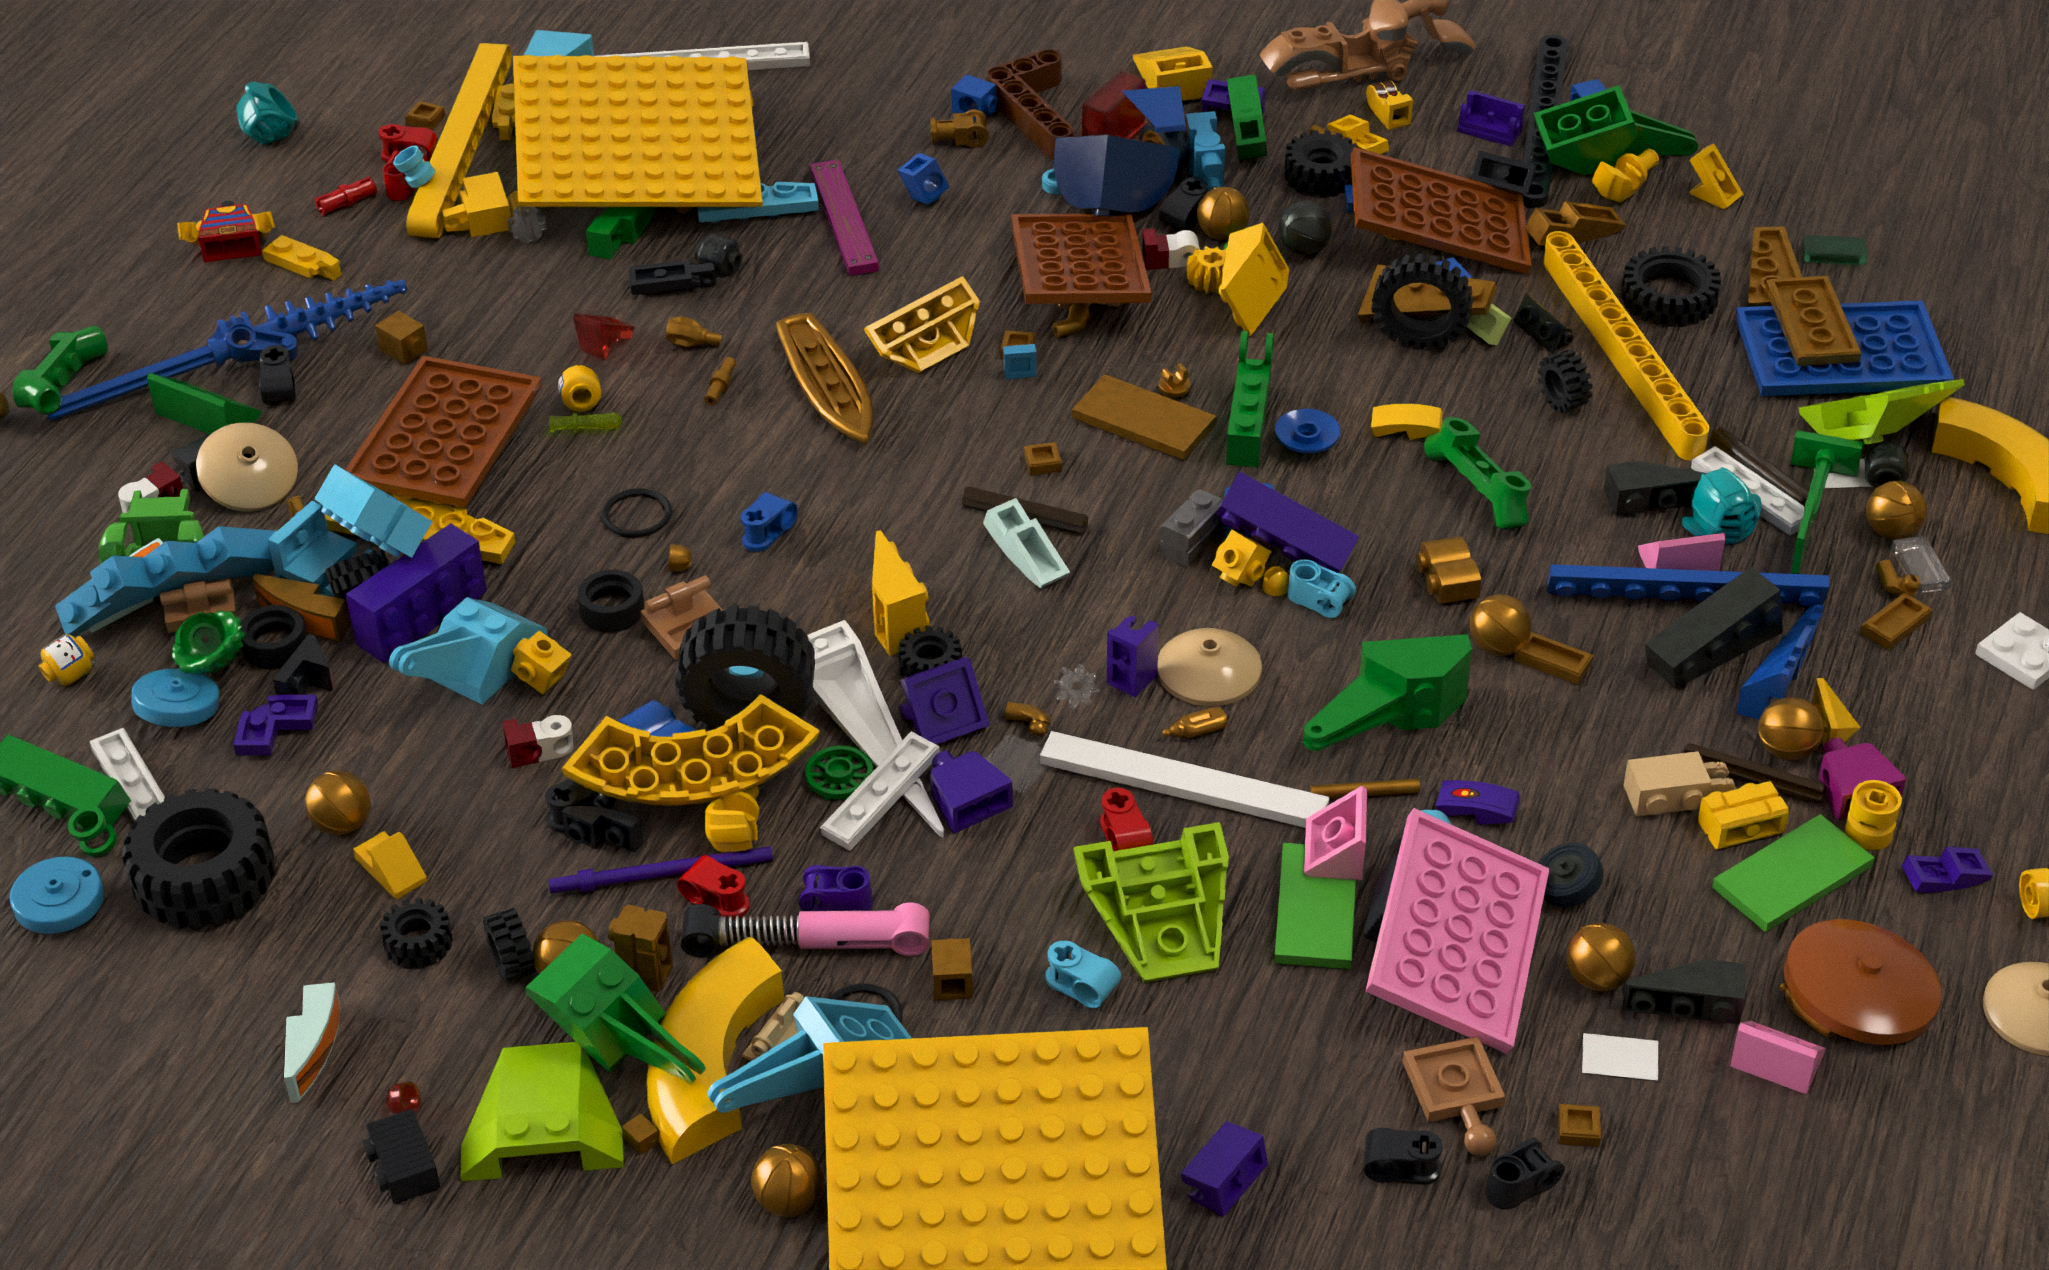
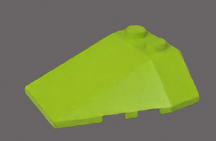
(1876, 414)
(1161, 900)
(542, 1104)

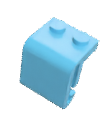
(306, 548)

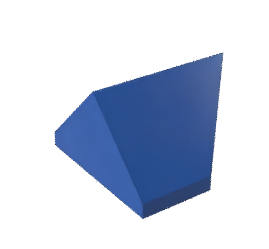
(1160, 106)

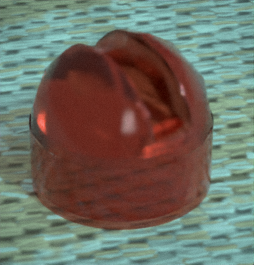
(403, 1092)

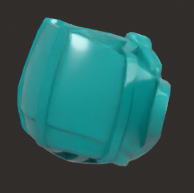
(265, 113)
(1721, 495)

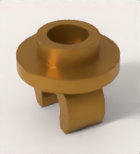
(1175, 384)

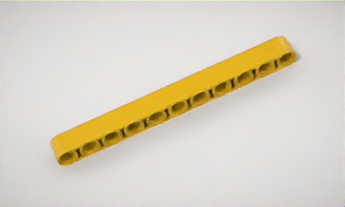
(459, 140)
(1626, 346)

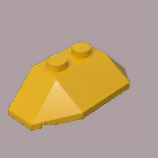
(928, 327)

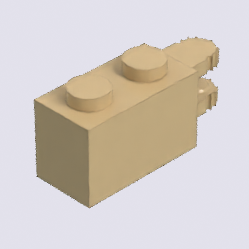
(1673, 782)

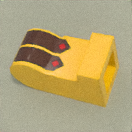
(1386, 101)

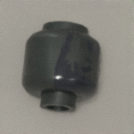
(721, 252)
(1886, 463)

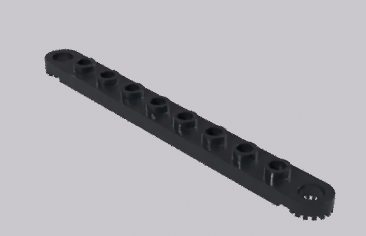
(1546, 94)

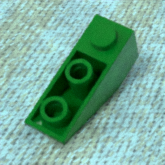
(1247, 117)

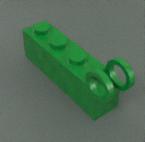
(1249, 405)
(63, 790)

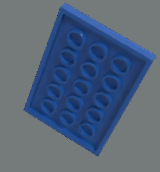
(1894, 342)

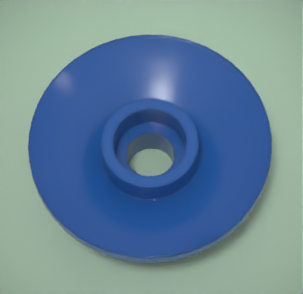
(1307, 430)

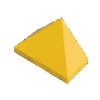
(1835, 716)

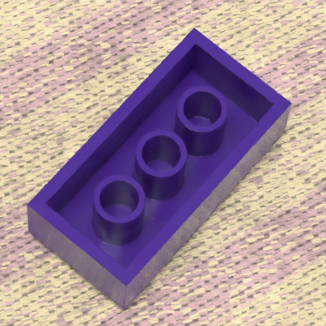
(416, 592)

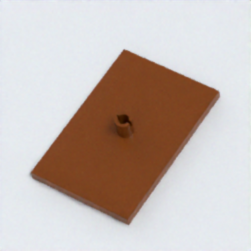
(1439, 210)
(1079, 259)
(444, 430)

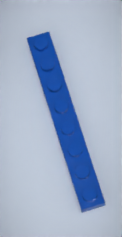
(1673, 583)

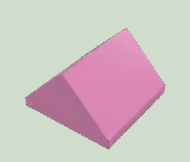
(1685, 553)
(1337, 838)
(1776, 1056)

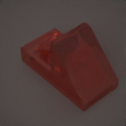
(598, 332)

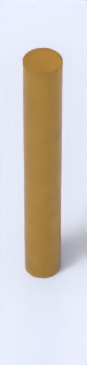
(1374, 788)

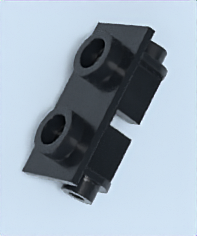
(1542, 324)

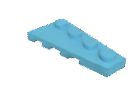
(777, 199)

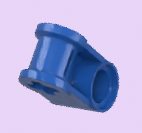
(767, 521)

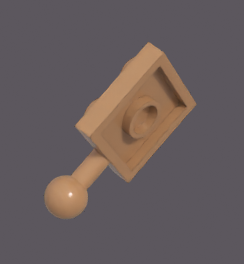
(1456, 1082)

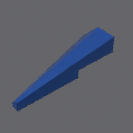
(1780, 666)

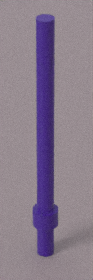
(588, 880)

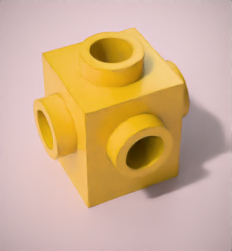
(1241, 559)
(540, 661)

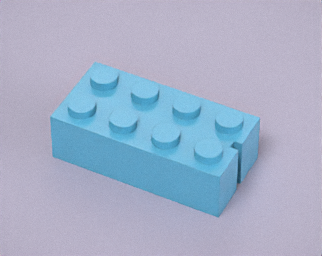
(371, 513)

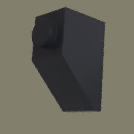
(1503, 172)

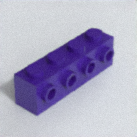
(1285, 524)

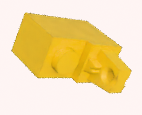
(482, 207)

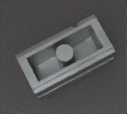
(1191, 528)

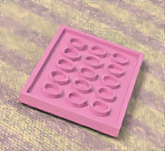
(1458, 931)

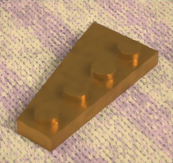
(1770, 259)
(1426, 300)

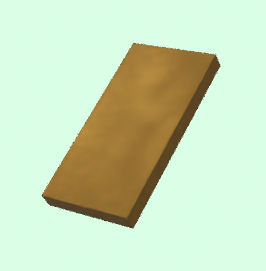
(1813, 320)
(1144, 417)

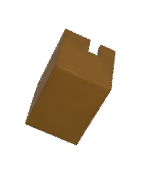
(640, 1134)

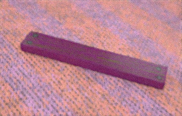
(844, 218)

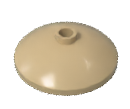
(242, 481)
(1209, 667)
(2019, 1005)

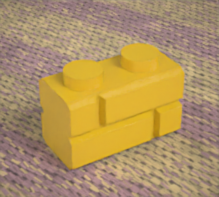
(1743, 814)

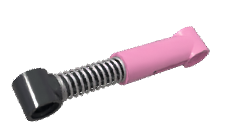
(901, 929)

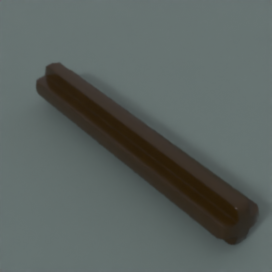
(1749, 458)
(1044, 514)
(1757, 773)

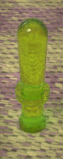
(594, 421)

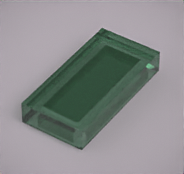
(1834, 249)

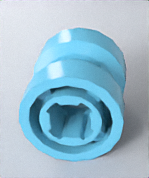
(414, 167)

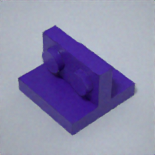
(944, 701)

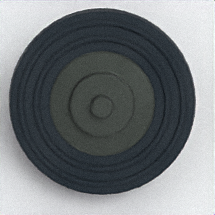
(1573, 874)

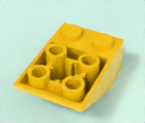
(1176, 67)
(1252, 276)
(896, 596)

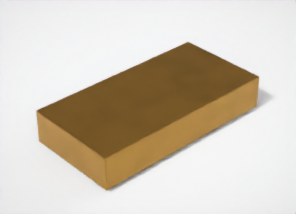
(1896, 621)
(1554, 658)

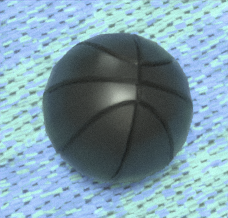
(1305, 227)

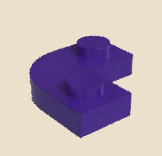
(283, 712)

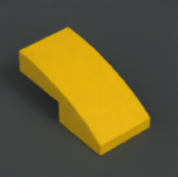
(1358, 131)
(1415, 419)

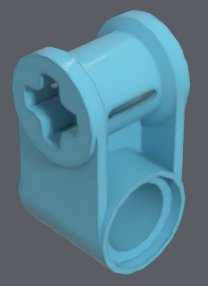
(1317, 589)
(1084, 976)

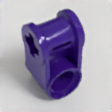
(836, 889)

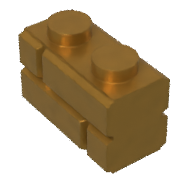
(643, 944)

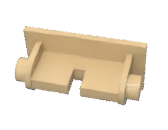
(777, 1029)

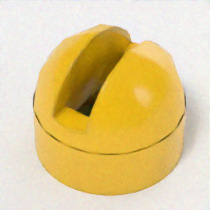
(1275, 581)

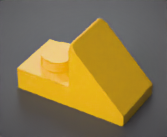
(1717, 181)
(391, 863)

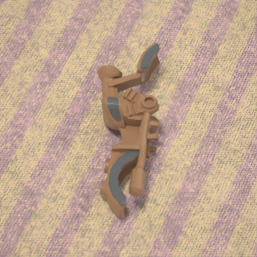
(1379, 48)

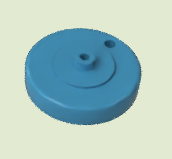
(175, 698)
(57, 895)

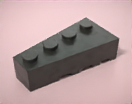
(1717, 629)

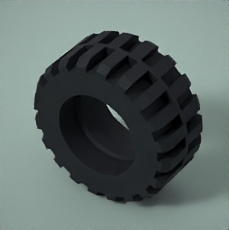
(743, 639)
(205, 890)

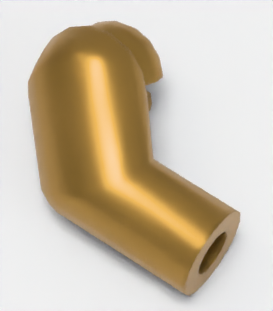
(1894, 583)
(1029, 713)

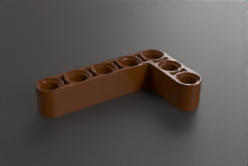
(1018, 99)

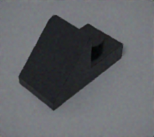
(303, 668)

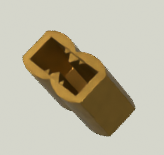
(1449, 570)

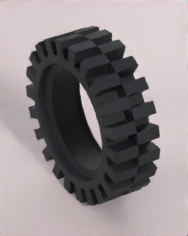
(1668, 307)
(1420, 332)

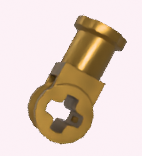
(961, 129)

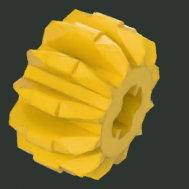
(1205, 269)

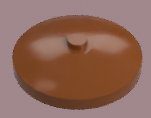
(1862, 981)

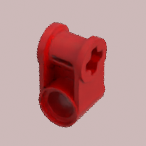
(405, 137)
(395, 182)
(1123, 821)
(716, 886)

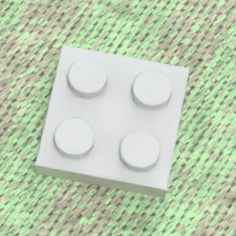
(2019, 650)

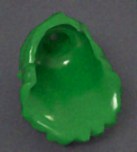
(209, 657)

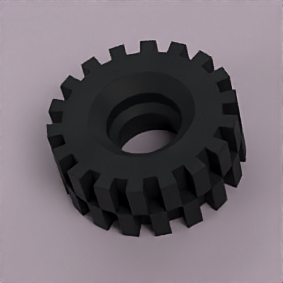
(1319, 163)

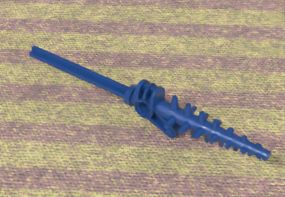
(222, 346)

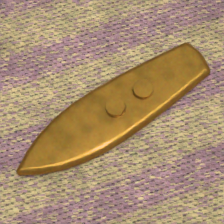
(827, 376)

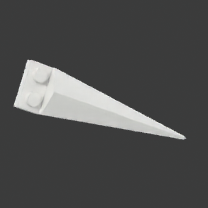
(853, 699)

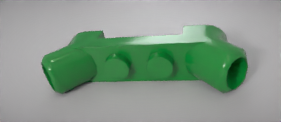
(70, 350)
(1505, 490)

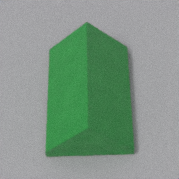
(196, 406)

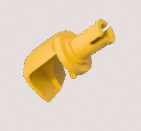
(1627, 176)
(732, 821)

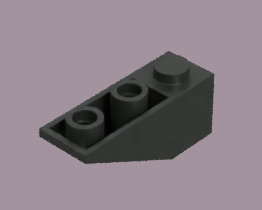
(1648, 487)
(1695, 991)

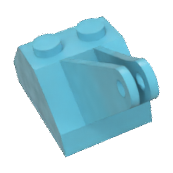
(469, 650)
(798, 1061)

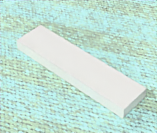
(1776, 505)
(123, 763)
(880, 791)

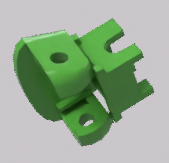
(149, 520)

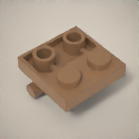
(197, 598)
(676, 610)

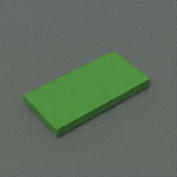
(1793, 872)
(1313, 915)

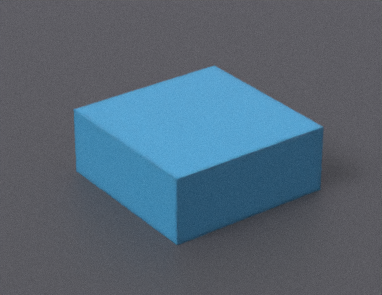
(1019, 361)

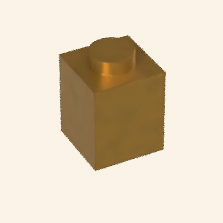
(401, 337)
(952, 969)

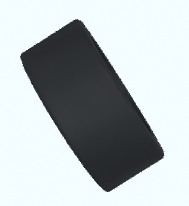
(610, 617)
(267, 620)

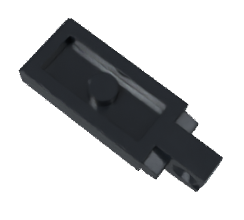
(670, 277)

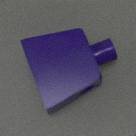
(968, 789)

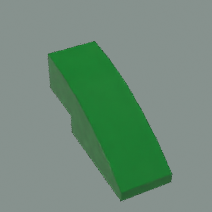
(615, 227)

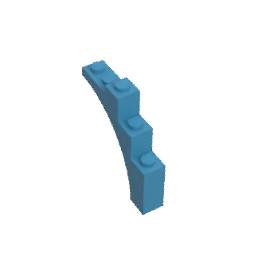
(131, 580)

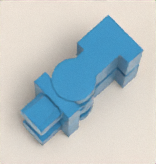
(1206, 152)

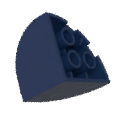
(1113, 172)

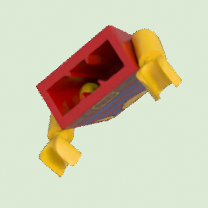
(228, 232)

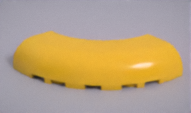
(2004, 444)
(692, 764)
(707, 1021)

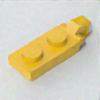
(504, 111)
(301, 258)

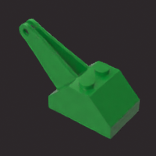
(1604, 129)
(1399, 683)
(608, 1009)

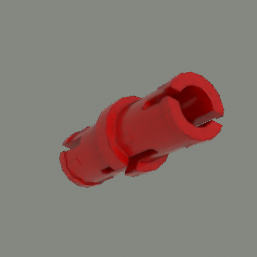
(345, 195)

